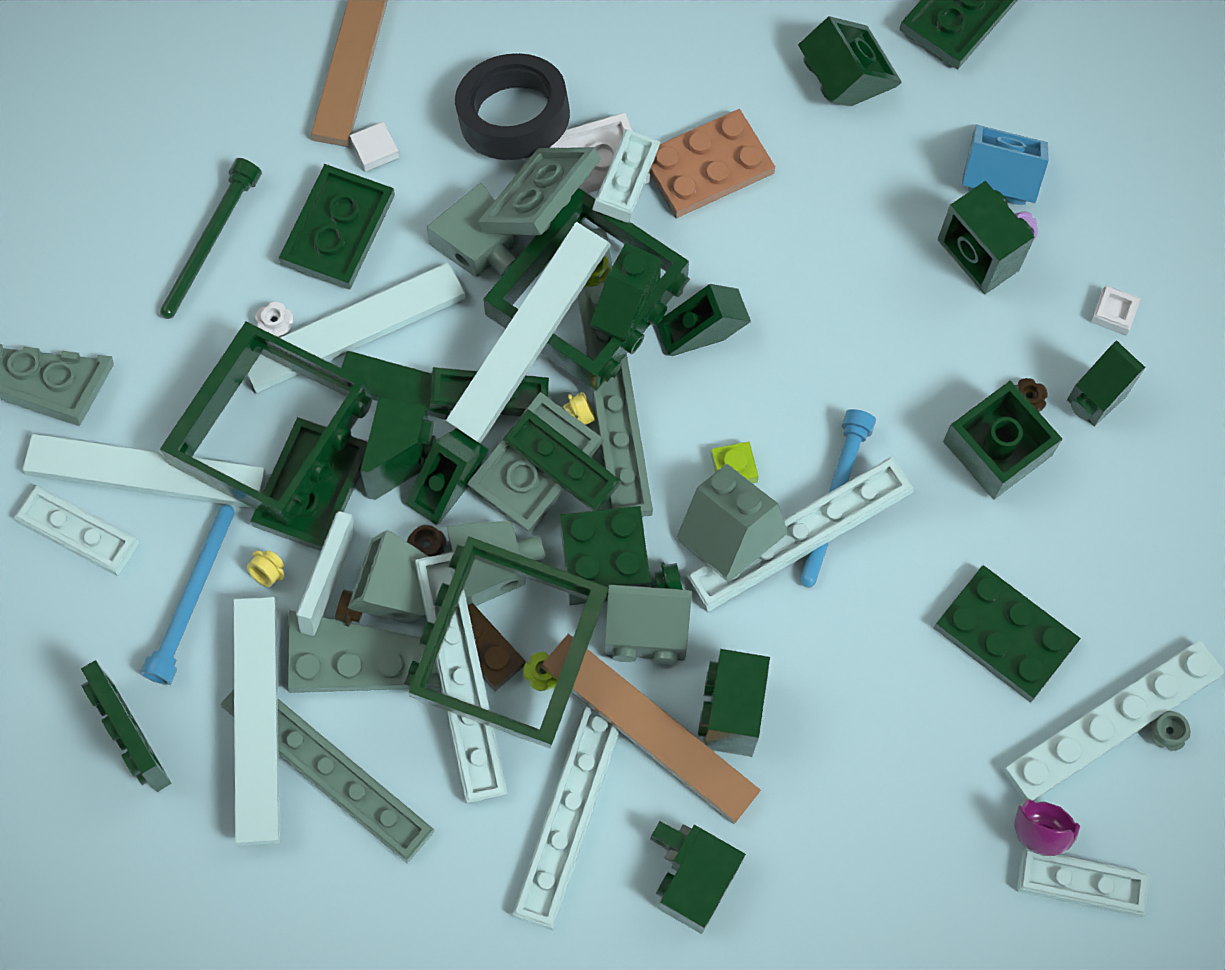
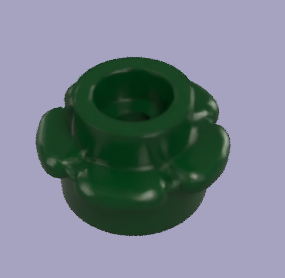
(668, 577)

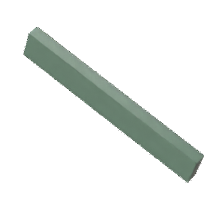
(347, 784)

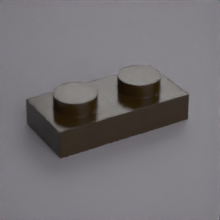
(496, 655)

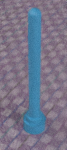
(857, 427)
(161, 665)

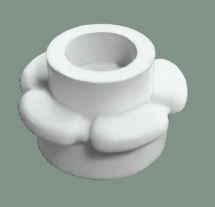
(283, 323)

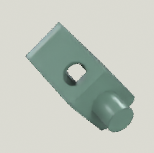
(463, 240)
(389, 580)
(486, 580)

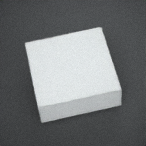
(374, 146)
(1115, 310)

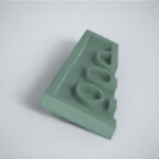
(52, 383)
(351, 658)

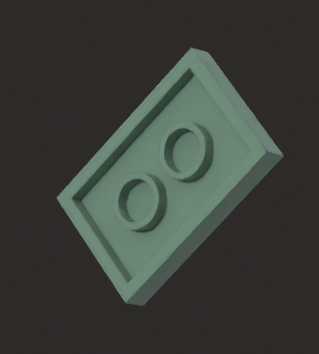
(539, 191)
(519, 486)

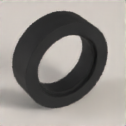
(504, 73)

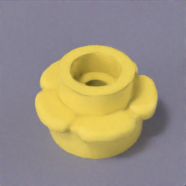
(580, 408)
(265, 568)

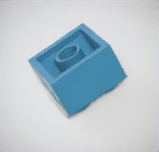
(1007, 163)

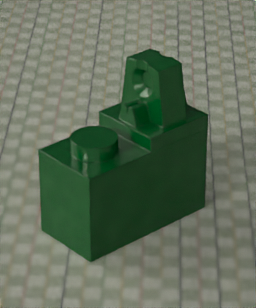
(702, 876)

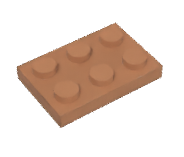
(709, 163)

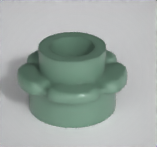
(1177, 723)

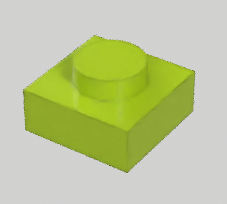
(737, 456)

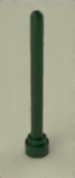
(242, 177)

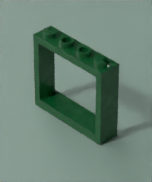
(500, 299)
(220, 388)
(448, 600)

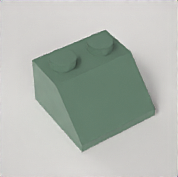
(730, 523)
(647, 624)

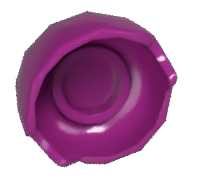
(1045, 828)

